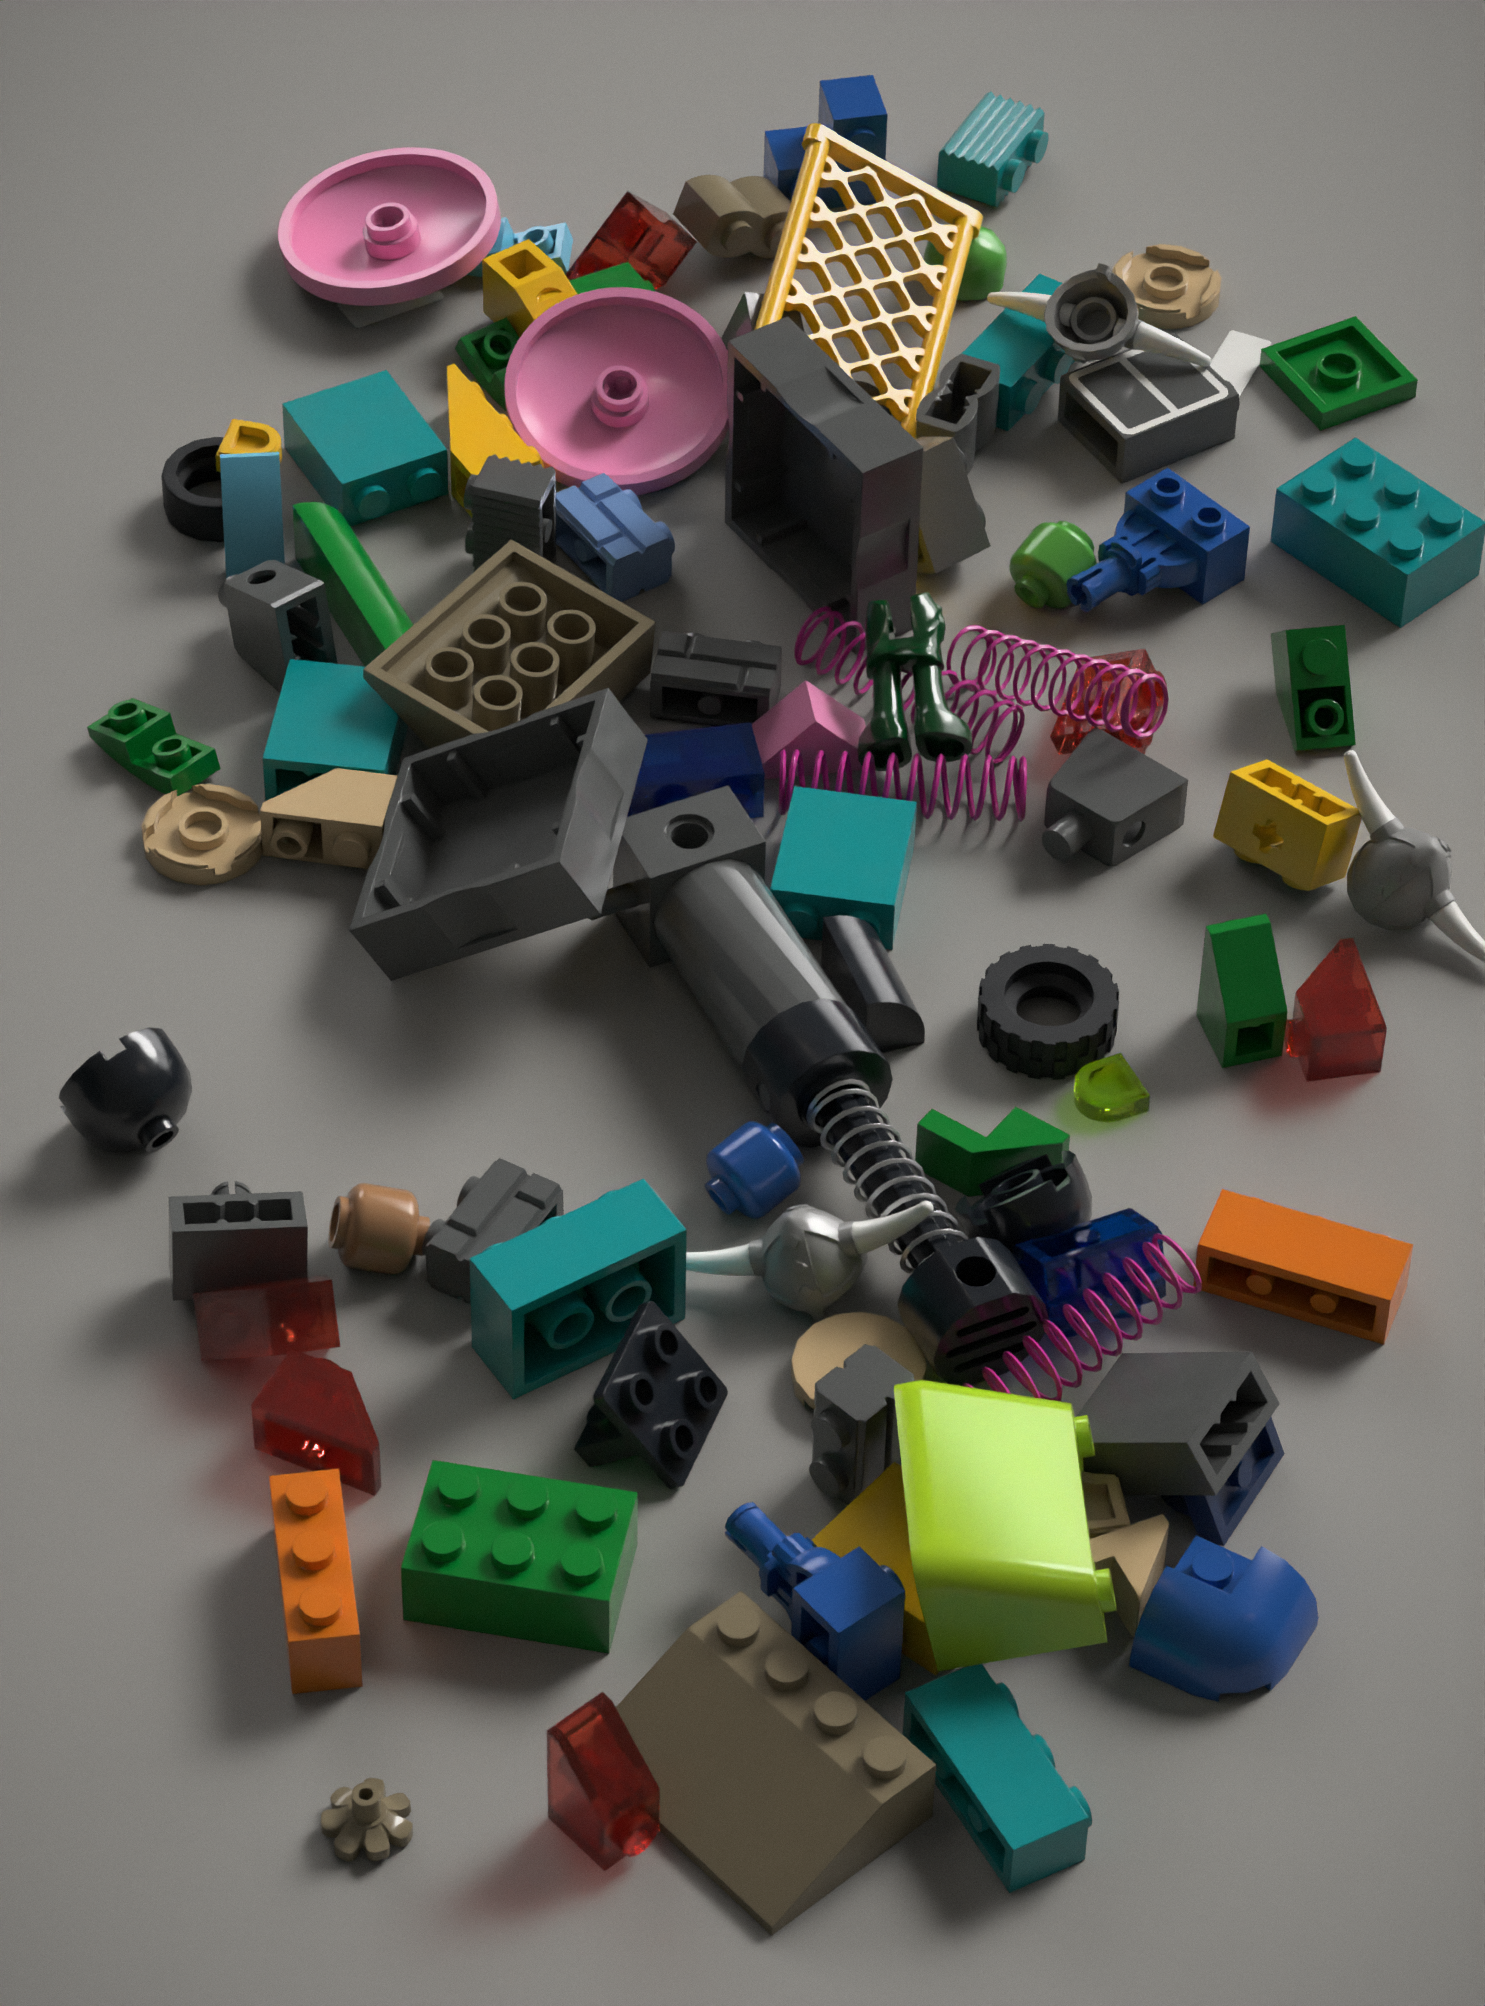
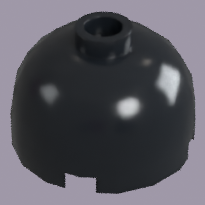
(132, 1096)
(1029, 1202)

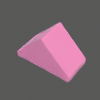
(810, 723)

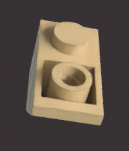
(329, 819)

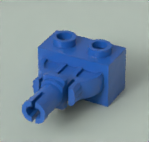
(1166, 540)
(838, 1607)

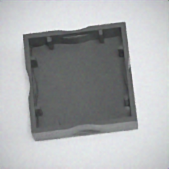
(820, 478)
(500, 836)

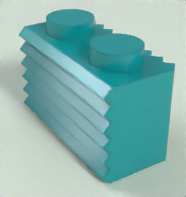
(992, 150)

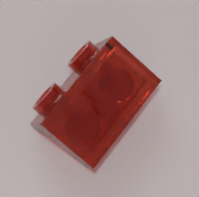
(1069, 734)

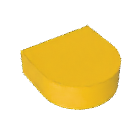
(249, 438)

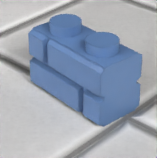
(613, 538)

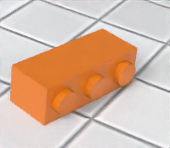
(1303, 1266)
(315, 1581)

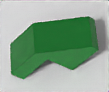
(966, 1158)

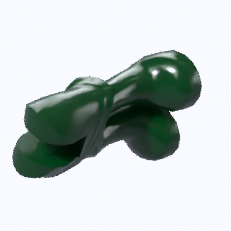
(935, 726)

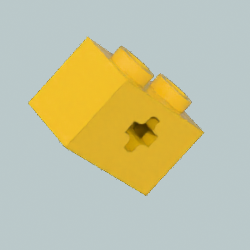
(1287, 825)

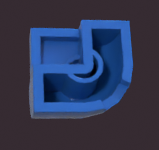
(1224, 1622)

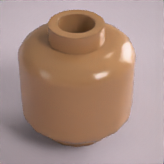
(377, 1228)

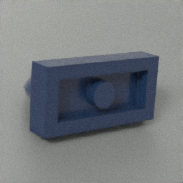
(1219, 1515)

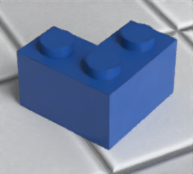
(851, 110)

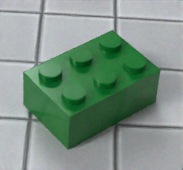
(520, 1556)

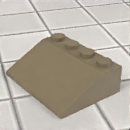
(508, 647)
(771, 1763)

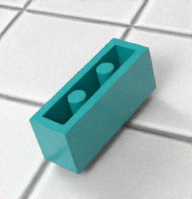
(1026, 357)
(997, 1776)

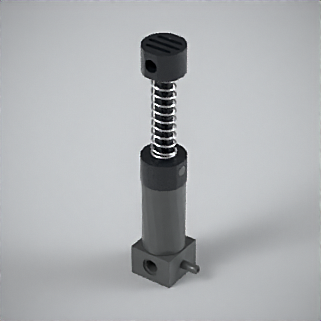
(698, 897)

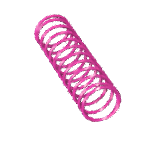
(1133, 691)
(995, 723)
(1019, 782)
(1109, 1321)

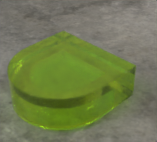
(1109, 1090)

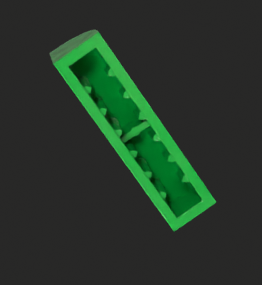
(353, 585)

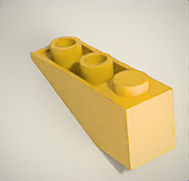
(522, 285)
(478, 432)

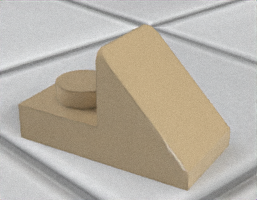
(1135, 1564)

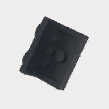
(653, 1401)

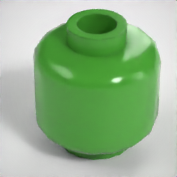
(1048, 560)

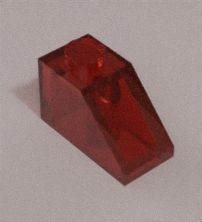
(1337, 1019)
(317, 1421)
(600, 1784)

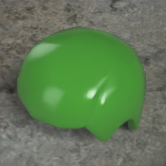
(983, 268)

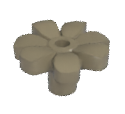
(367, 1820)

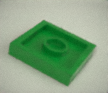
(1338, 373)

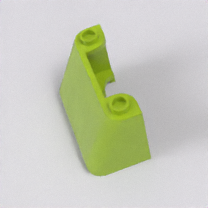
(998, 1523)

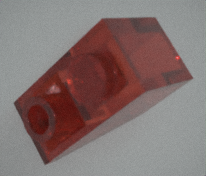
(637, 235)
(267, 1319)

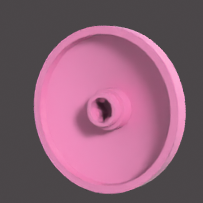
(389, 226)
(620, 388)

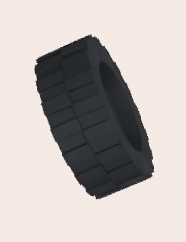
(1053, 974)

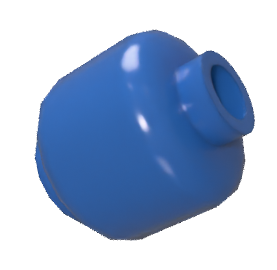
(753, 1169)

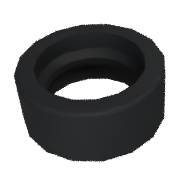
(186, 511)

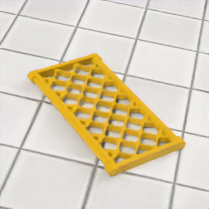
(939, 281)

